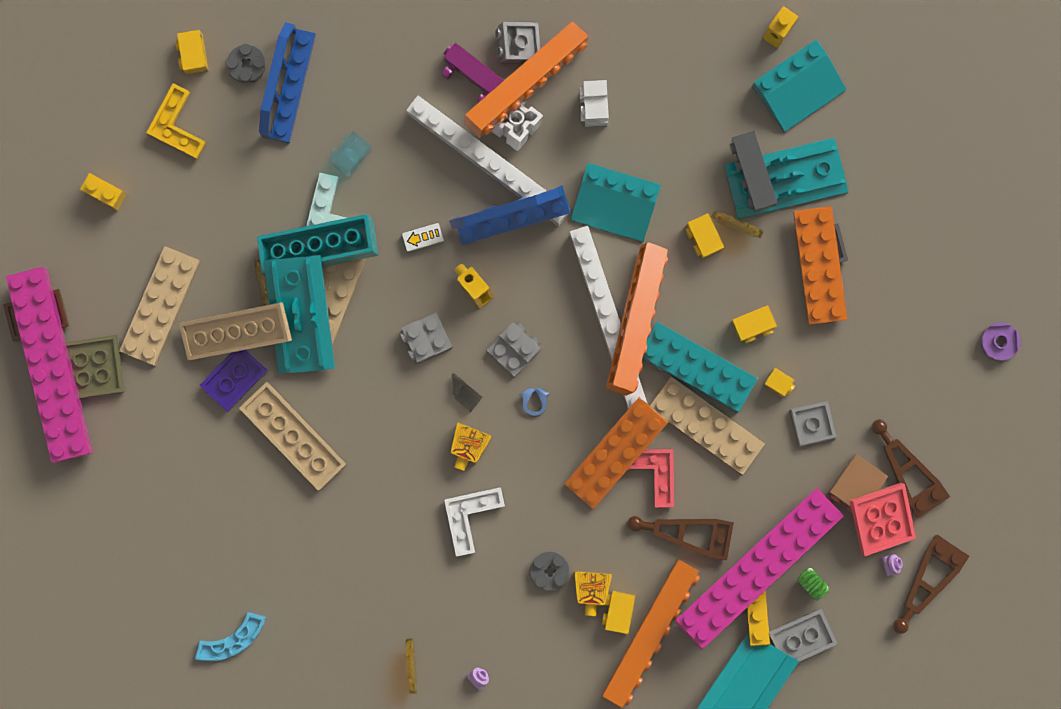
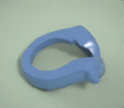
(526, 396)

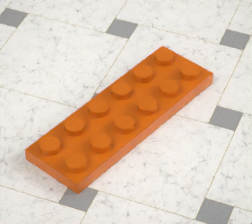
(820, 265)
(616, 452)

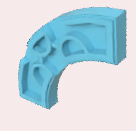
(234, 643)

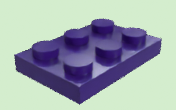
(233, 378)

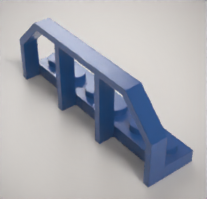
(292, 85)
(511, 215)

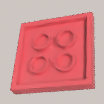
(883, 519)

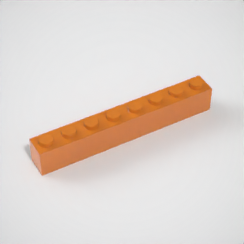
(526, 79)
(636, 319)
(650, 633)

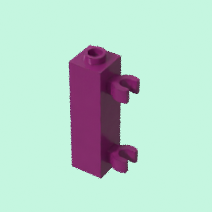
(470, 68)

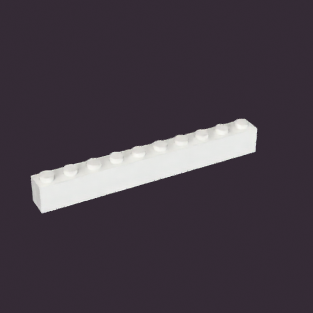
(475, 151)
(600, 296)

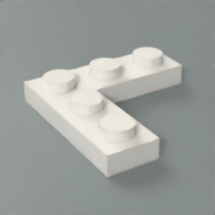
(458, 511)

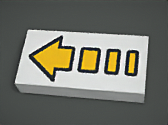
(423, 237)

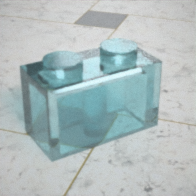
(350, 153)

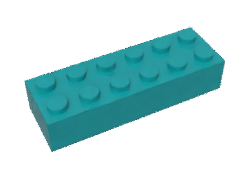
(334, 240)
(698, 367)

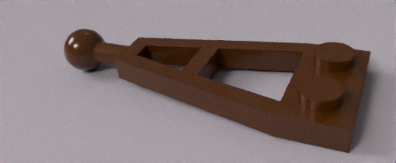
(927, 498)
(719, 541)
(948, 555)

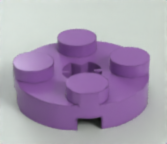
(1008, 349)

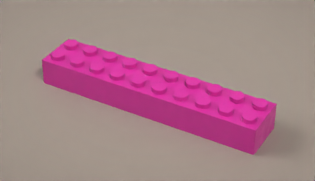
(49, 365)
(758, 569)

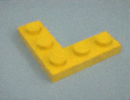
(164, 120)
(758, 622)

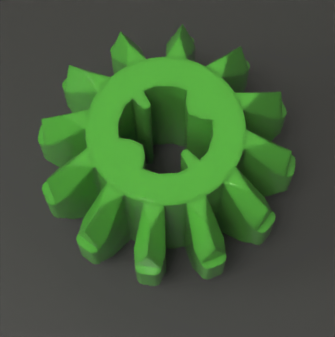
(813, 584)

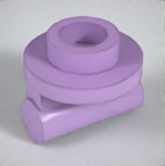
(892, 564)
(478, 678)

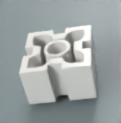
(595, 102)
(517, 133)

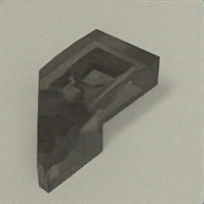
(464, 393)

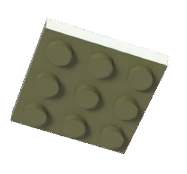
(97, 366)

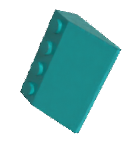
(799, 85)
(615, 202)

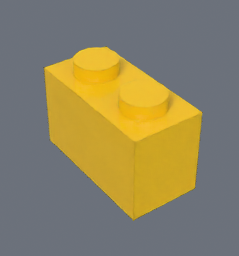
(192, 52)
(103, 191)
(704, 236)
(754, 324)
(619, 612)

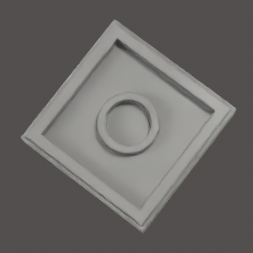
(813, 423)

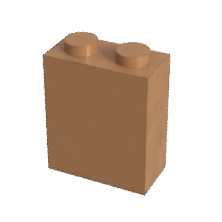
(856, 481)

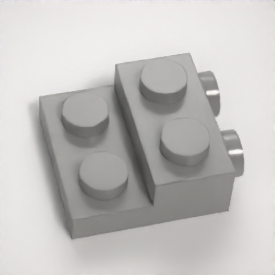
(517, 41)
(425, 338)
(514, 348)

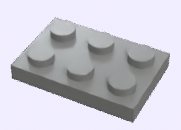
(804, 636)

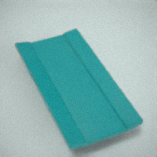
(796, 176)
(301, 288)
(750, 678)

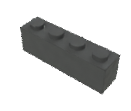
(754, 171)

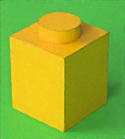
(779, 383)

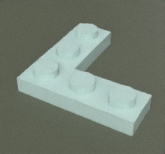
(323, 200)

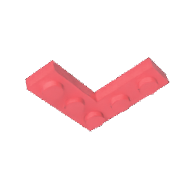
(663, 464)

